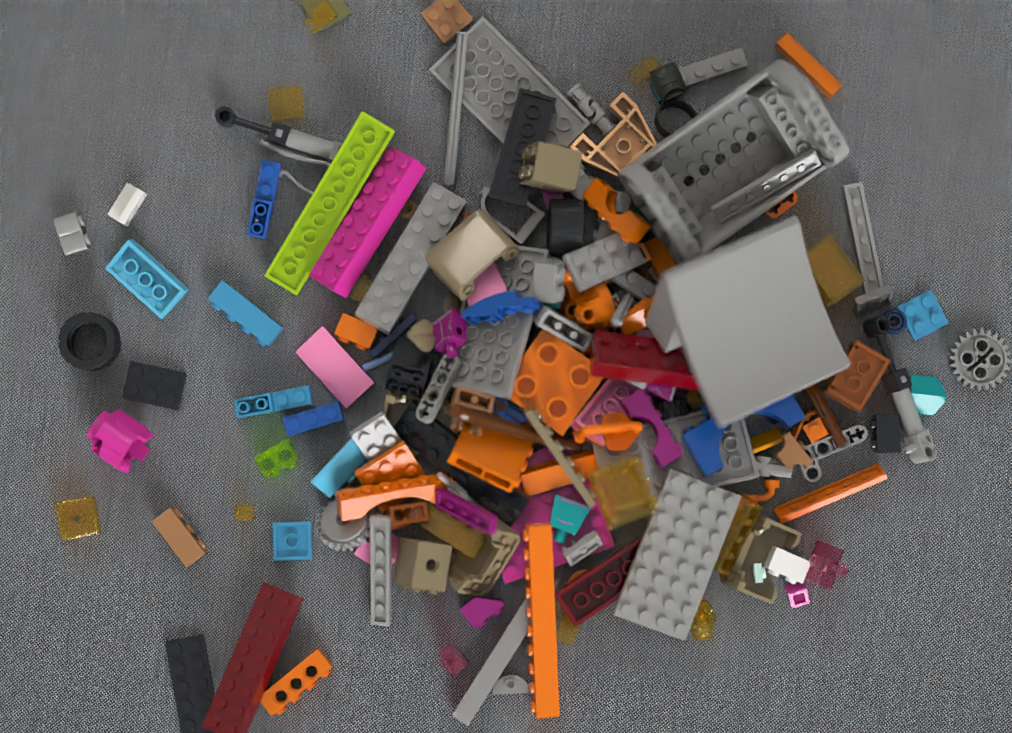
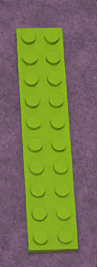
(330, 203)

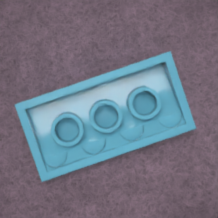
(147, 278)

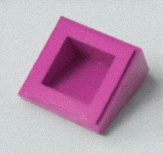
(797, 594)

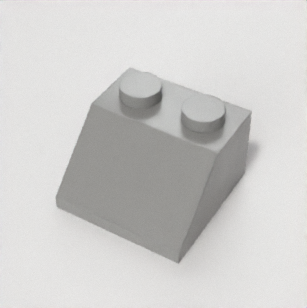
(549, 280)

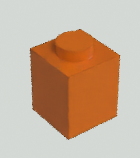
(815, 429)

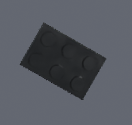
(154, 385)

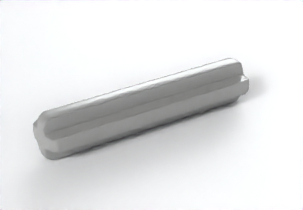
(622, 309)

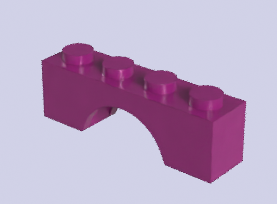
(639, 407)

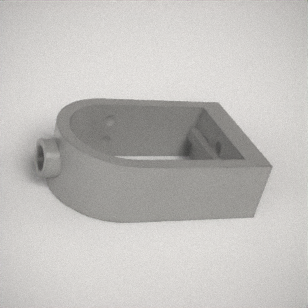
(527, 228)

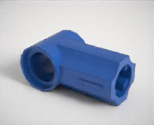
(511, 411)

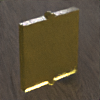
(286, 103)

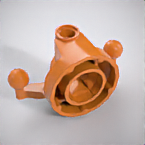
(590, 307)

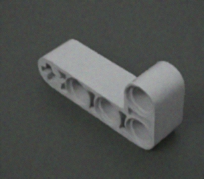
(831, 448)

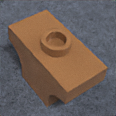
(793, 452)

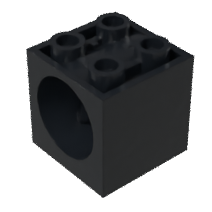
(409, 368)

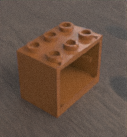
(858, 381)

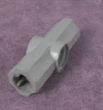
(770, 467)

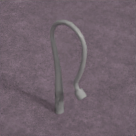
(282, 151)

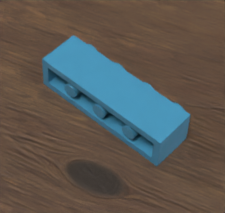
(246, 313)

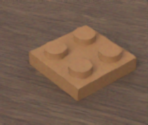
(446, 18)

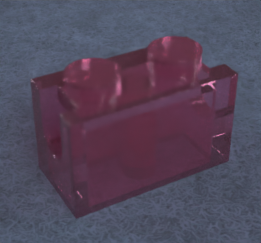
(452, 659)

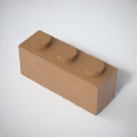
(180, 536)

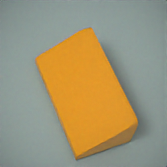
(766, 440)

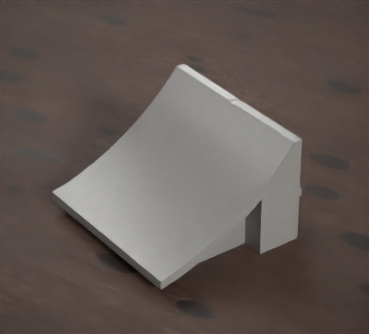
(748, 322)

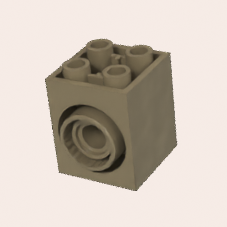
(550, 167)
(422, 565)

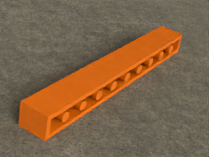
(541, 620)

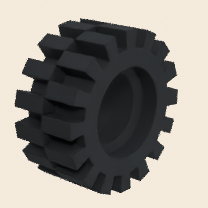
(673, 409)

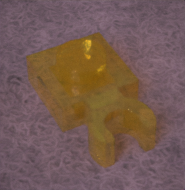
(323, 15)
(645, 66)

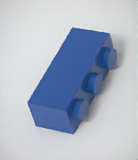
(313, 419)

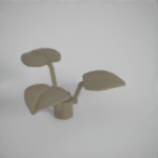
(422, 331)

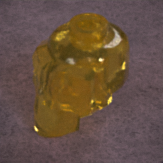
(704, 622)

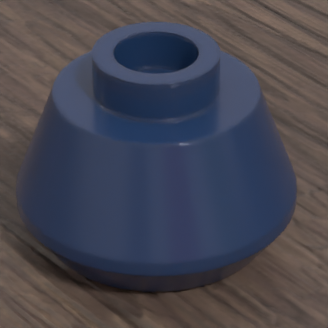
(899, 320)

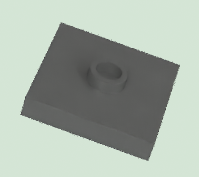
(873, 300)

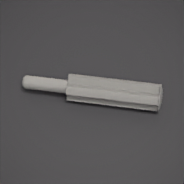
(455, 488)

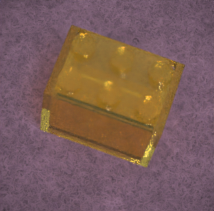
(833, 271)
(622, 492)

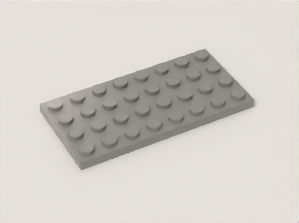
(493, 81)
(496, 349)
(734, 452)
(677, 555)

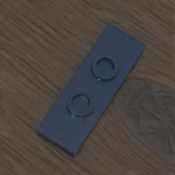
(386, 340)

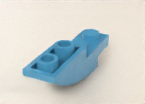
(273, 401)

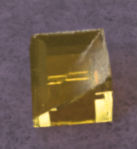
(244, 512)

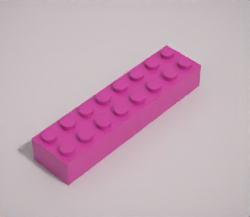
(367, 221)

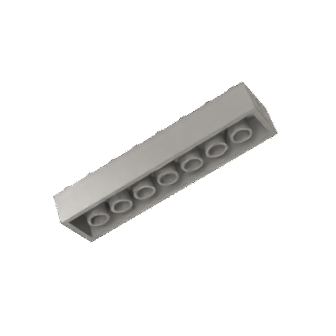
(407, 261)

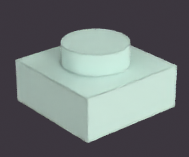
(759, 573)

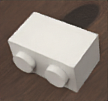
(786, 564)

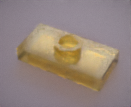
(566, 631)

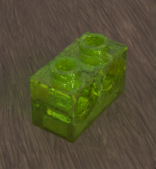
(274, 454)

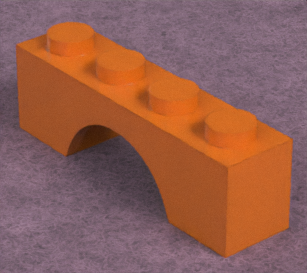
(602, 197)

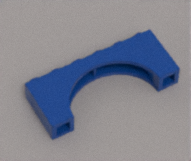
(705, 439)

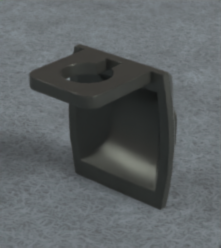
(668, 82)

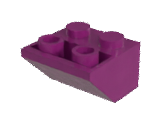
(480, 608)

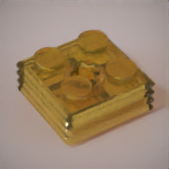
(68, 510)

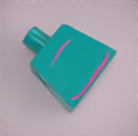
(567, 517)

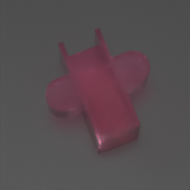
(825, 565)

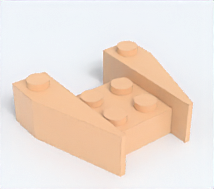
(622, 144)

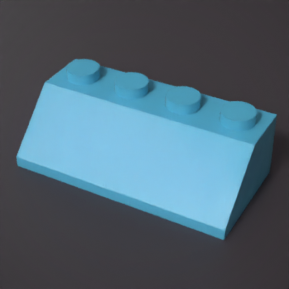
(340, 469)

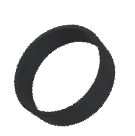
(672, 103)

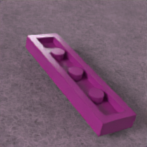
(466, 511)

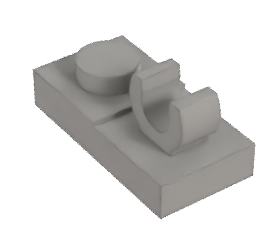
(582, 548)

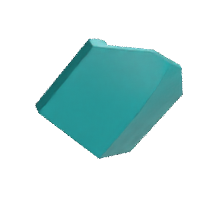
(927, 394)

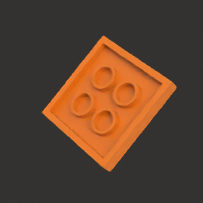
(390, 467)

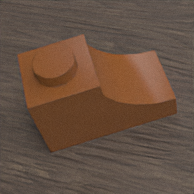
(407, 515)

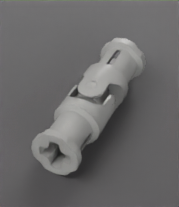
(589, 107)

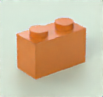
(356, 331)

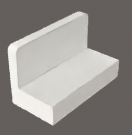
(127, 204)

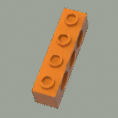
(316, 659)

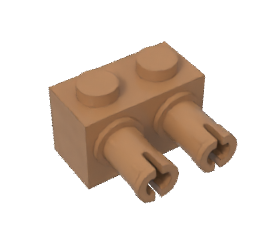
(473, 400)

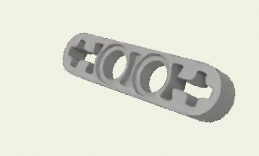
(434, 386)

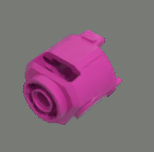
(119, 439)

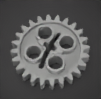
(990, 372)

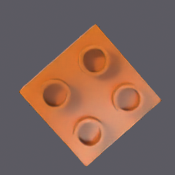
(554, 381)

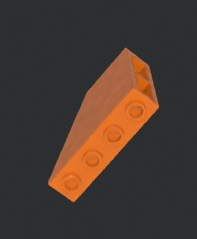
(492, 456)

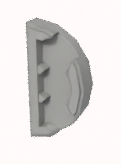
(510, 685)

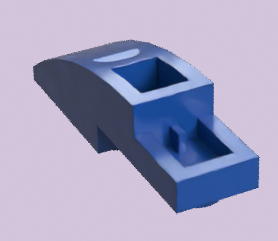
(264, 199)
(496, 306)

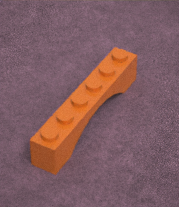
(358, 501)

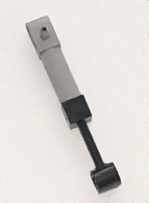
(284, 135)
(897, 382)

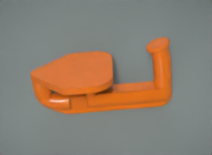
(617, 431)

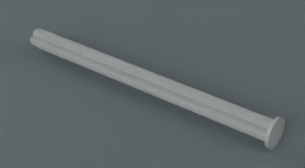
(455, 108)

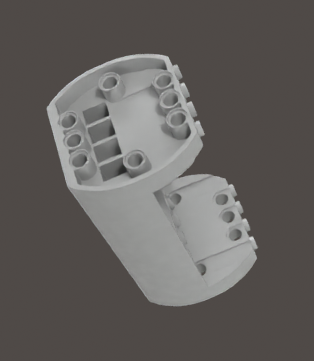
(786, 123)

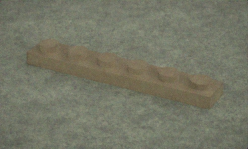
(556, 449)

